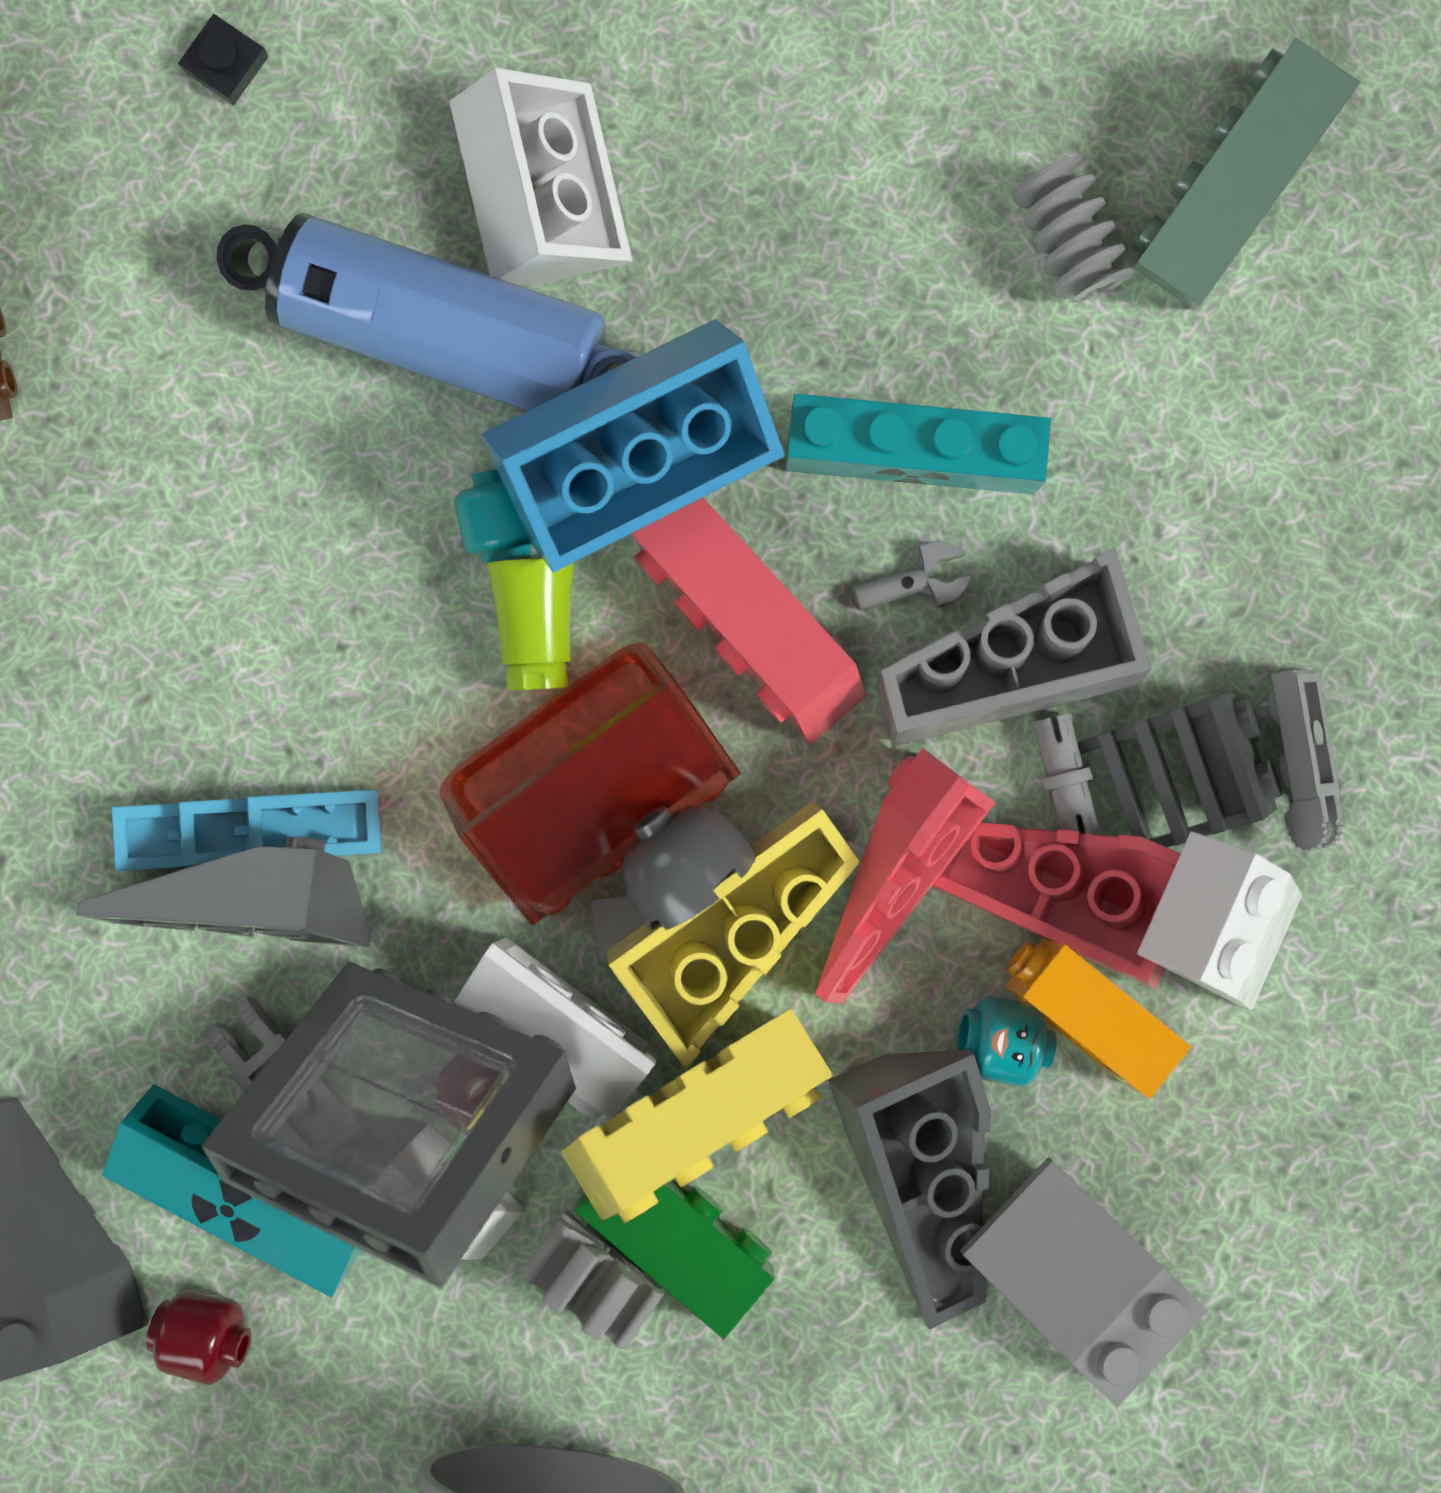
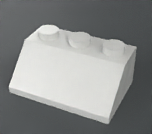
(539, 177)
(532, 999)

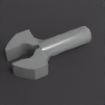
(915, 580)

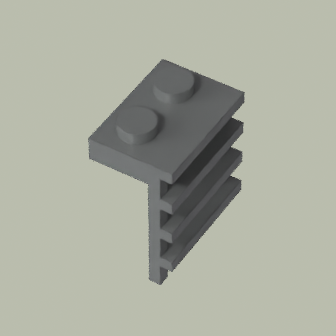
(1220, 756)

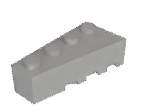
(1021, 657)

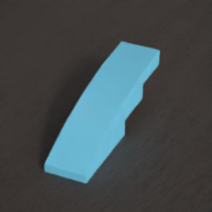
(211, 829)

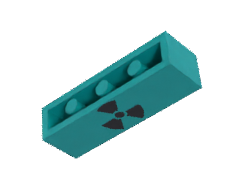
(918, 444)
(164, 1162)

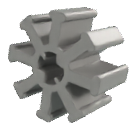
(592, 1281)

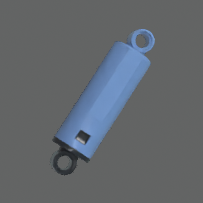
(420, 311)

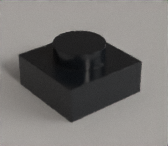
(223, 59)

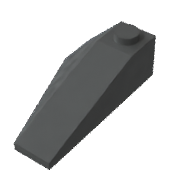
(274, 889)
(921, 1149)
(58, 1268)

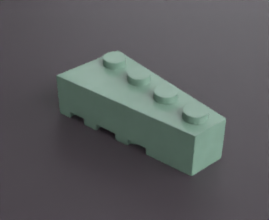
(1246, 174)

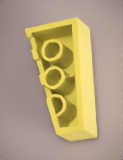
(701, 969)
(695, 1116)

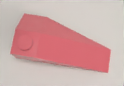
(910, 846)
(1068, 889)

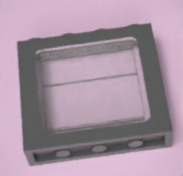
(393, 1120)

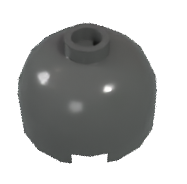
(681, 862)

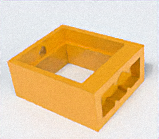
(1095, 1015)

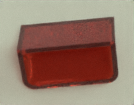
(573, 778)

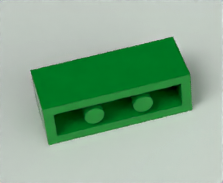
(692, 1253)

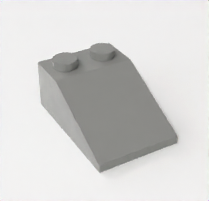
(1083, 1282)

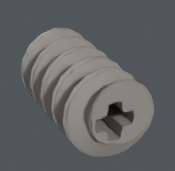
(1070, 232)

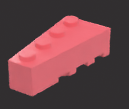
(753, 616)

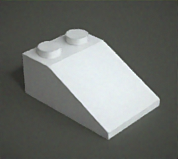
(1222, 919)

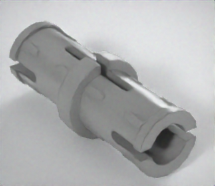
(1066, 774)

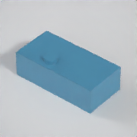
(635, 444)

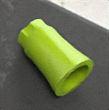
(533, 621)

